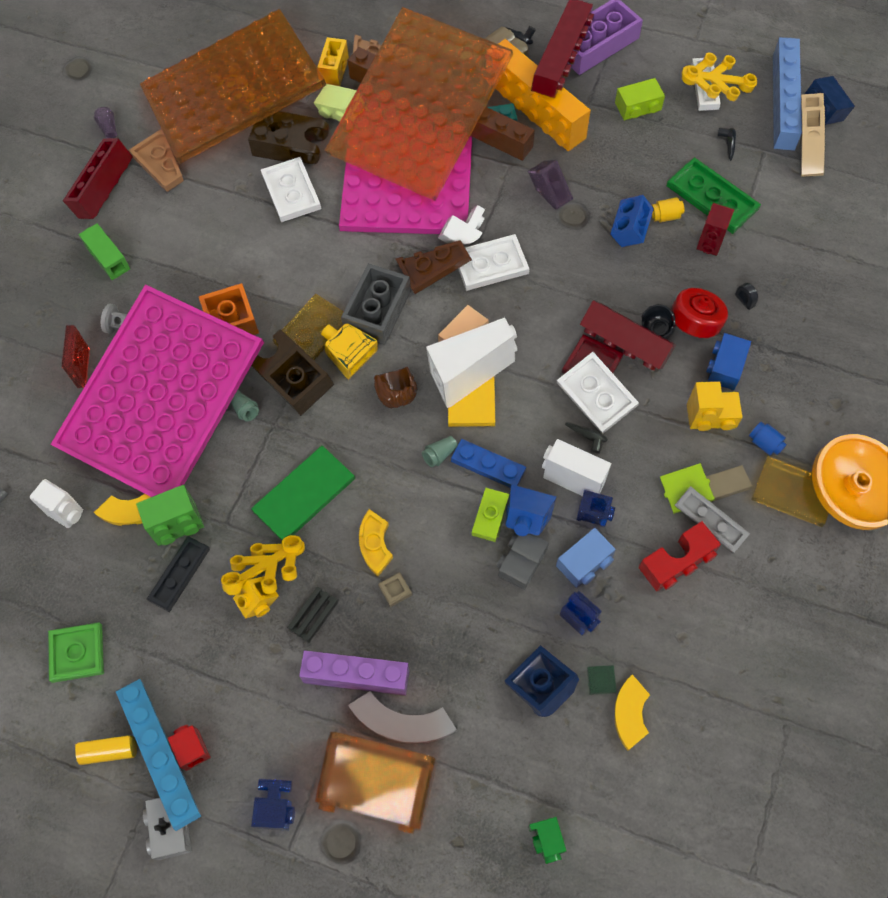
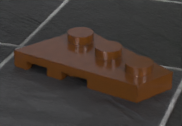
(434, 265)

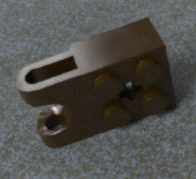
(287, 137)
(293, 374)

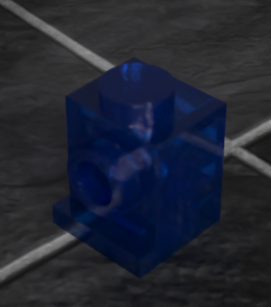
(595, 501)

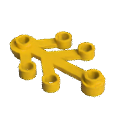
(694, 75)
(290, 548)

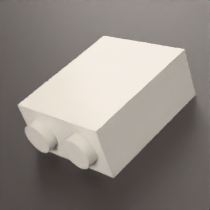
(574, 468)

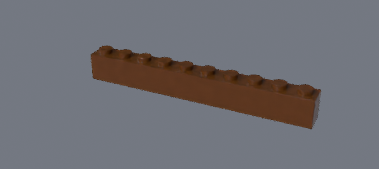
(491, 127)

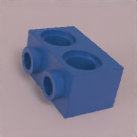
(632, 221)

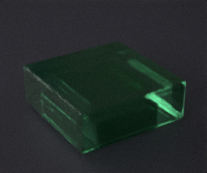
(601, 680)

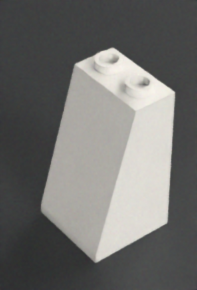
(471, 359)

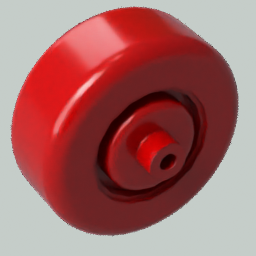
(699, 312)

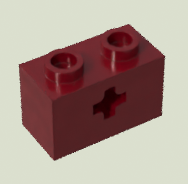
(715, 229)

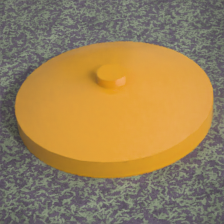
(853, 481)

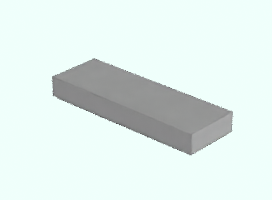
(721, 526)

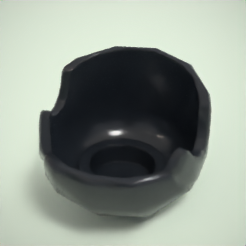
(658, 320)

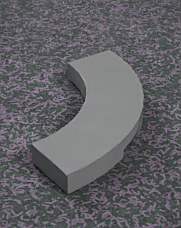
(399, 726)

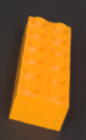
(560, 117)

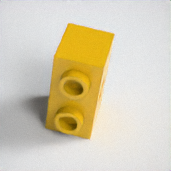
(333, 61)

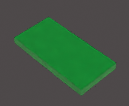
(704, 187)
(303, 493)

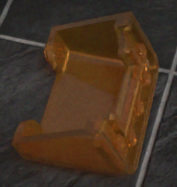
(375, 780)

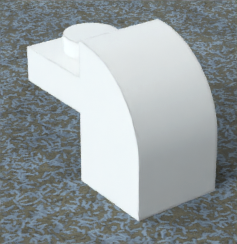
(465, 231)

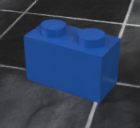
(729, 361)

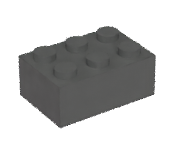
(377, 302)

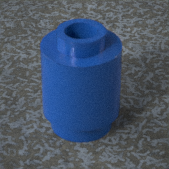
(768, 439)

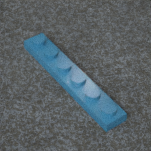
(158, 755)

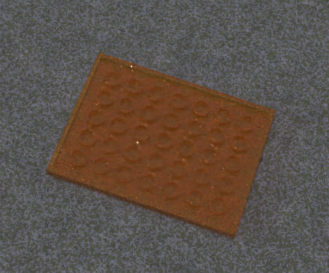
(231, 85)
(419, 102)

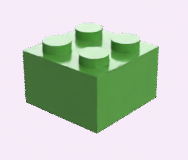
(170, 515)

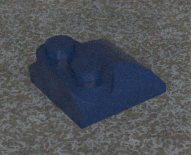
(543, 682)

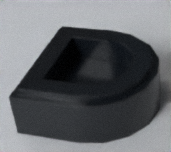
(747, 295)

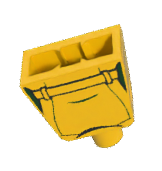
(348, 348)

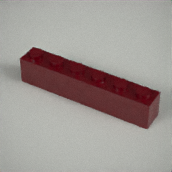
(563, 48)

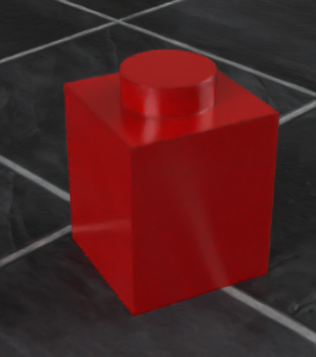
(188, 747)

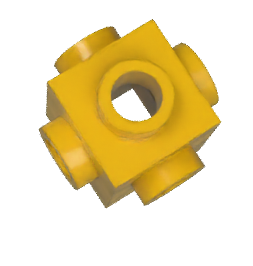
(253, 600)

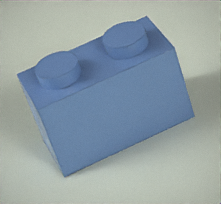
(586, 558)

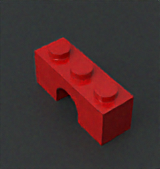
(663, 570)

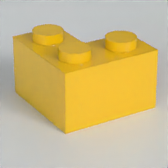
(712, 408)

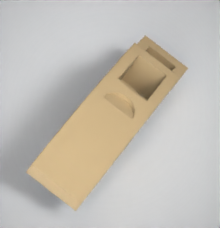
(812, 134)

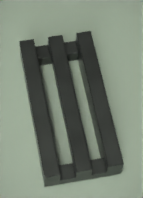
(304, 610)

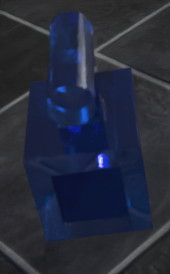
(581, 613)
(272, 811)

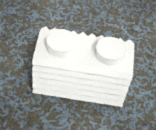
(56, 503)

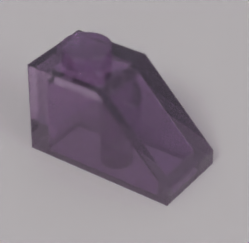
(551, 183)

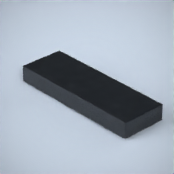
(178, 574)

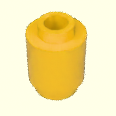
(667, 210)

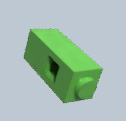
(104, 251)

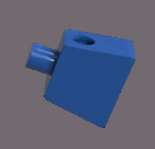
(528, 510)

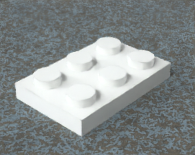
(290, 189)
(493, 262)
(597, 392)

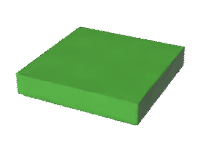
(75, 652)

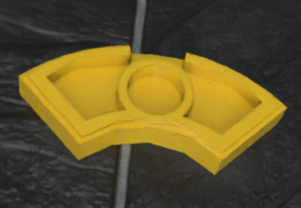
(120, 511)
(372, 542)
(629, 712)

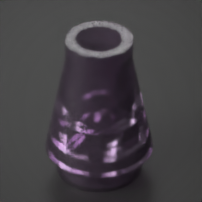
(106, 121)

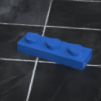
(488, 464)

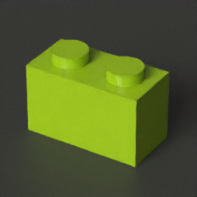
(639, 99)

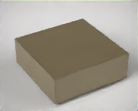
(395, 589)

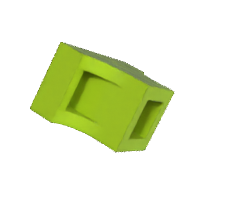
(490, 515)

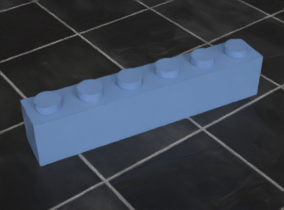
(787, 94)

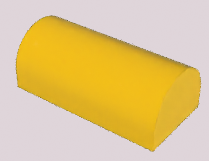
(106, 750)

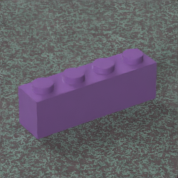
(354, 672)

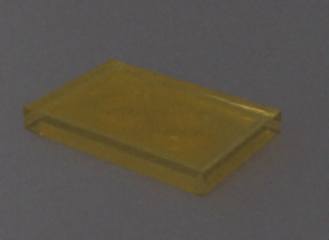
(309, 323)
(789, 491)

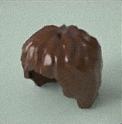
(396, 388)

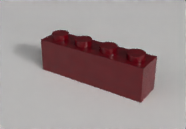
(98, 178)
(628, 335)

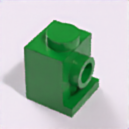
(548, 839)

